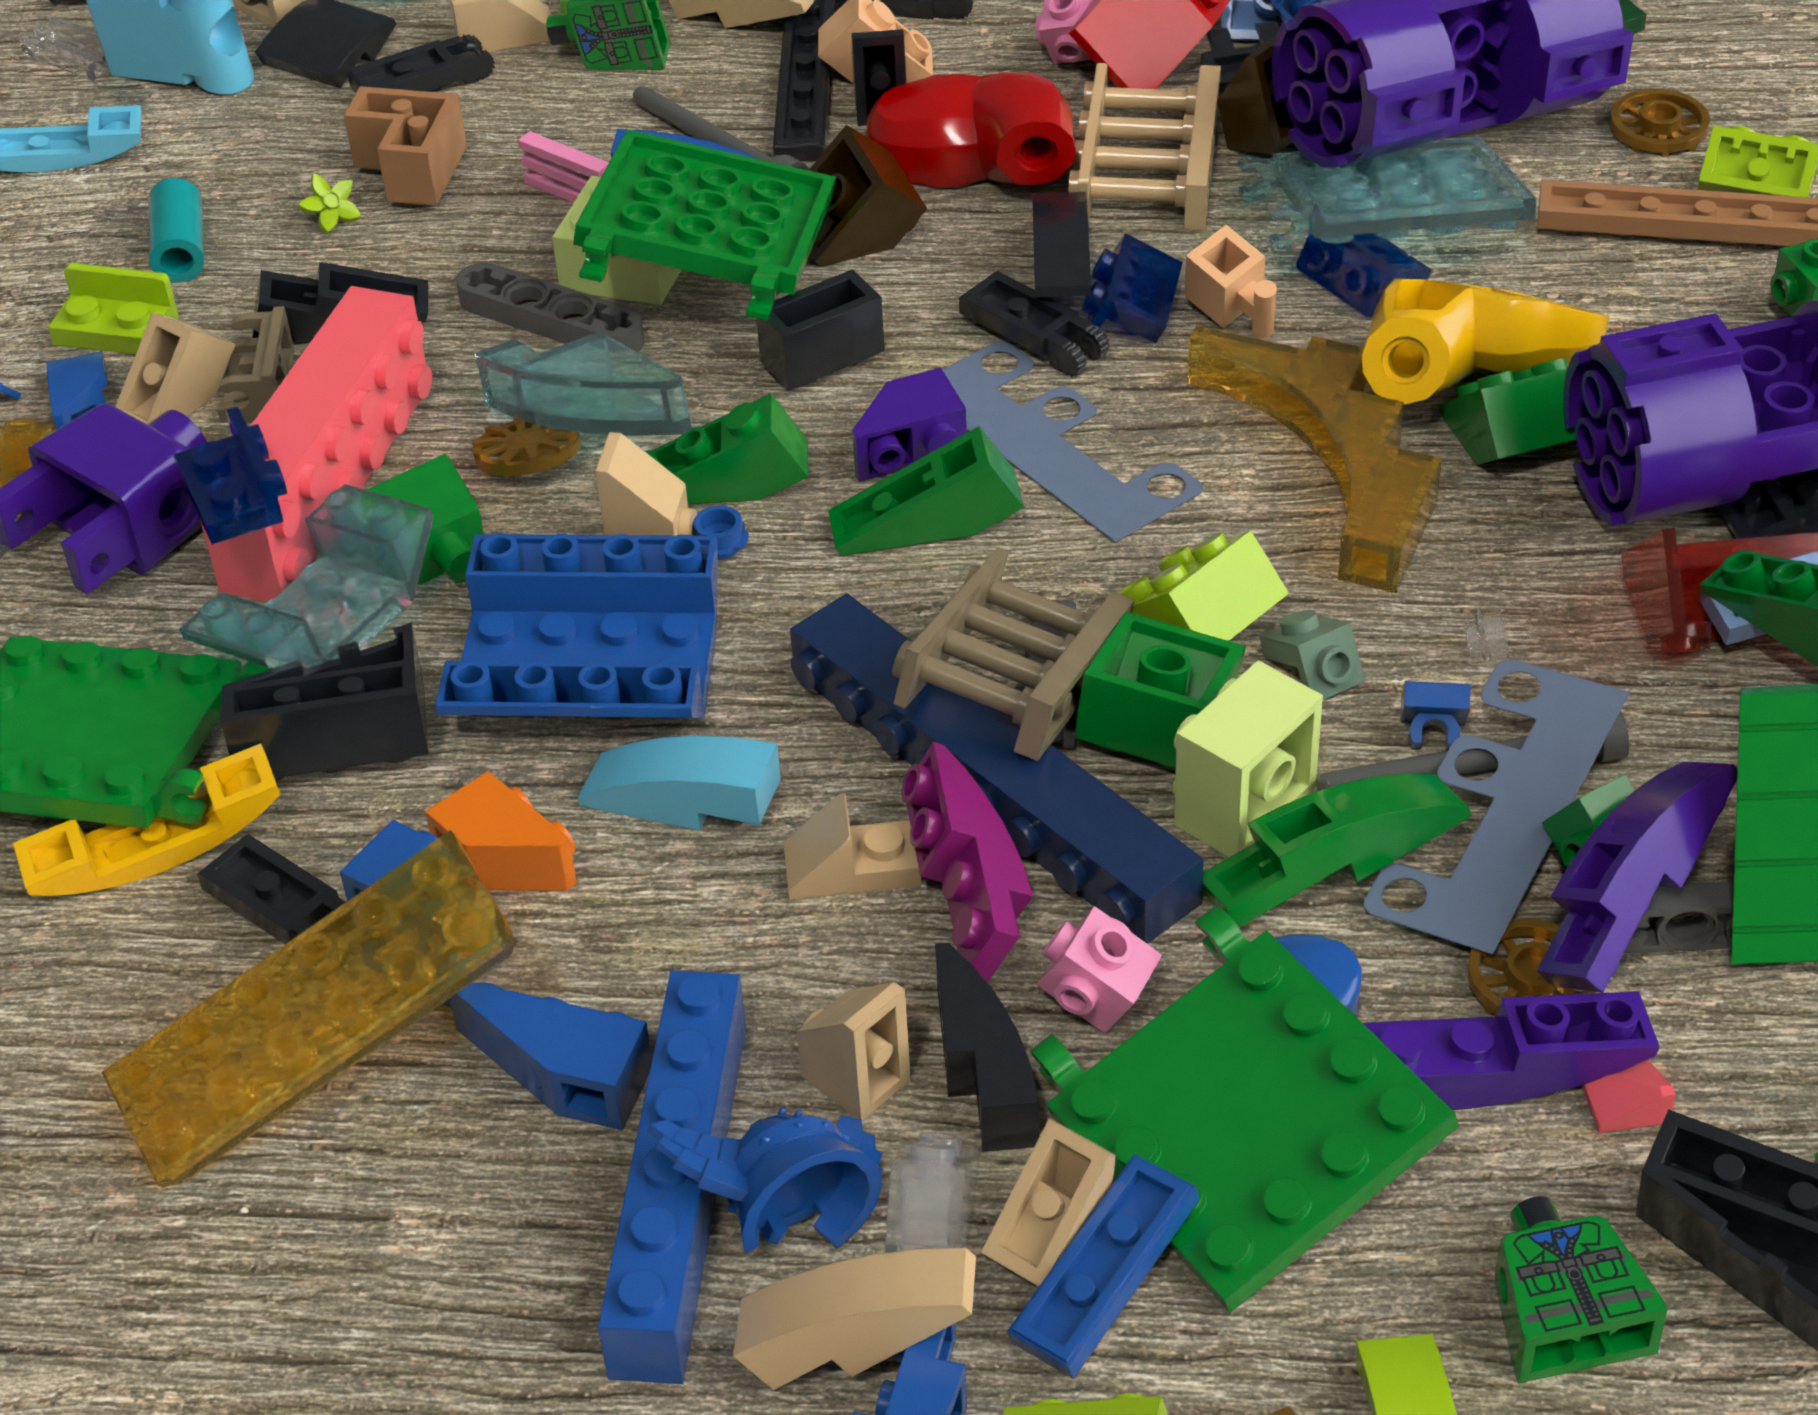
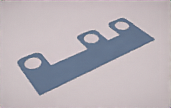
(1037, 449)
(1526, 790)

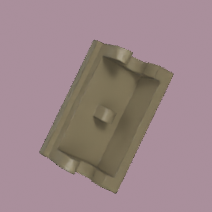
(256, 364)

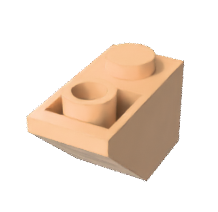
(870, 16)

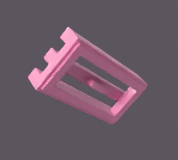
(552, 178)

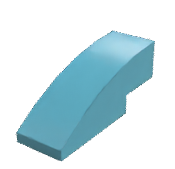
(685, 780)

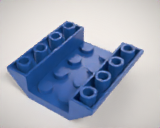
(586, 627)

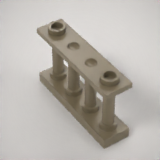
(1056, 684)

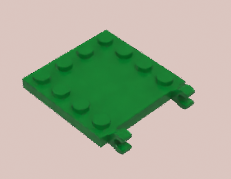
(704, 215)
(106, 729)
(1258, 1101)

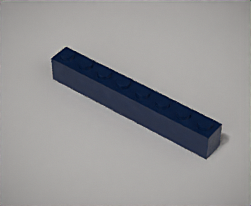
(1049, 806)

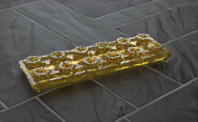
(309, 1011)

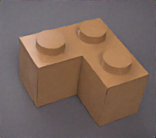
(408, 138)

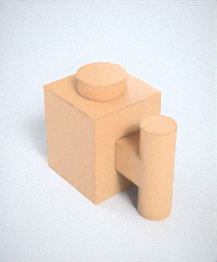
(1228, 279)

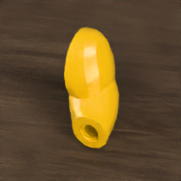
(1442, 332)

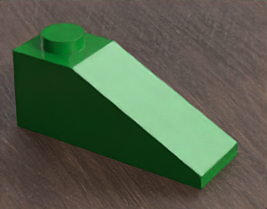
(931, 500)

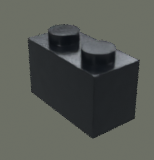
(821, 330)

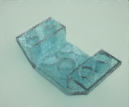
(358, 586)

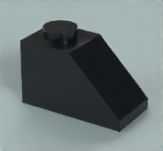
(876, 67)

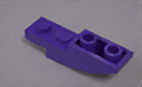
(1636, 848)
(1525, 1049)

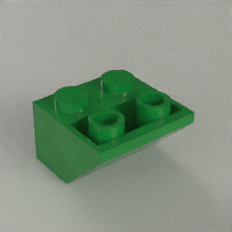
(1510, 413)

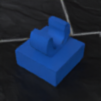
(1434, 704)

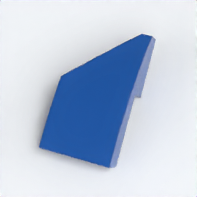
(76, 385)

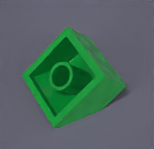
(1149, 683)

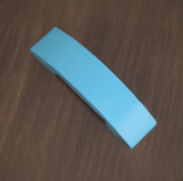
(72, 146)

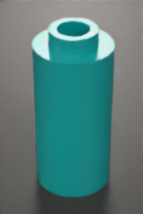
(176, 229)

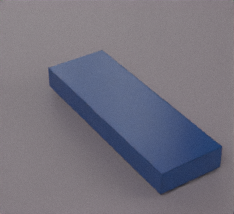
(1103, 1265)

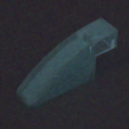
(584, 388)

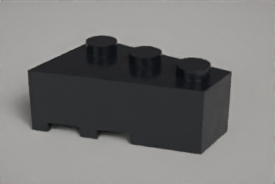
(1740, 1214)

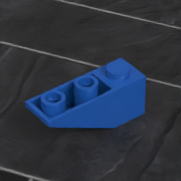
(564, 1054)

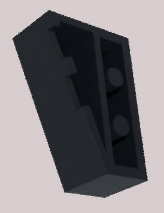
(334, 713)

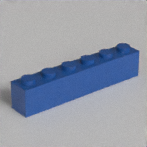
(664, 1215)

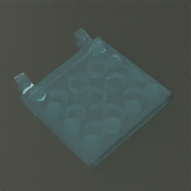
(1388, 195)

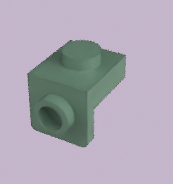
(1320, 650)

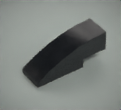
(1061, 244)
(311, 301)
(985, 1055)

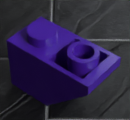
(907, 423)

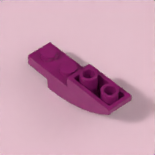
(971, 853)

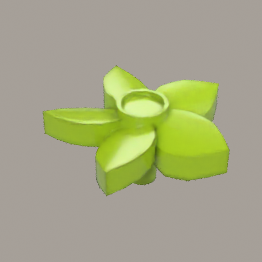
(330, 202)

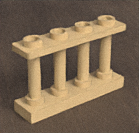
(1192, 161)

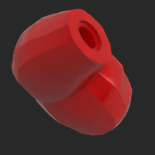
(976, 129)

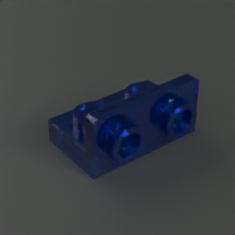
(1358, 268)
(1133, 288)
(232, 481)

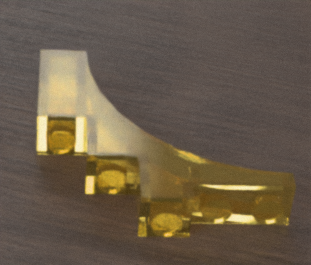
(1355, 434)

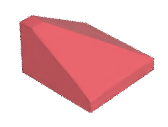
(1630, 1098)

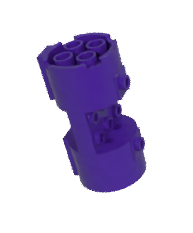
(1417, 71)
(1692, 413)

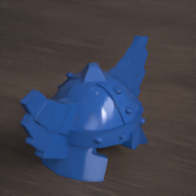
(784, 1173)

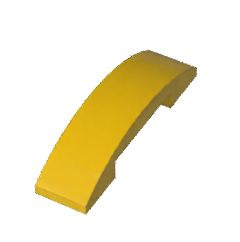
(72, 862)

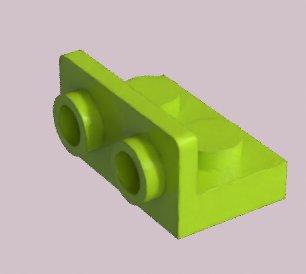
(1758, 163)
(110, 307)

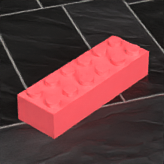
(329, 430)

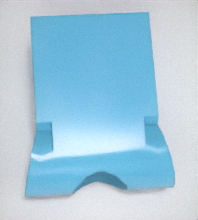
(174, 42)

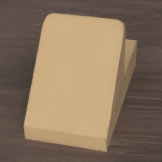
(838, 858)
(1050, 1202)

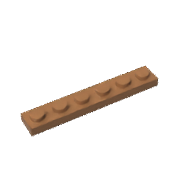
(1677, 213)

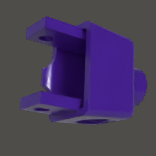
(110, 489)

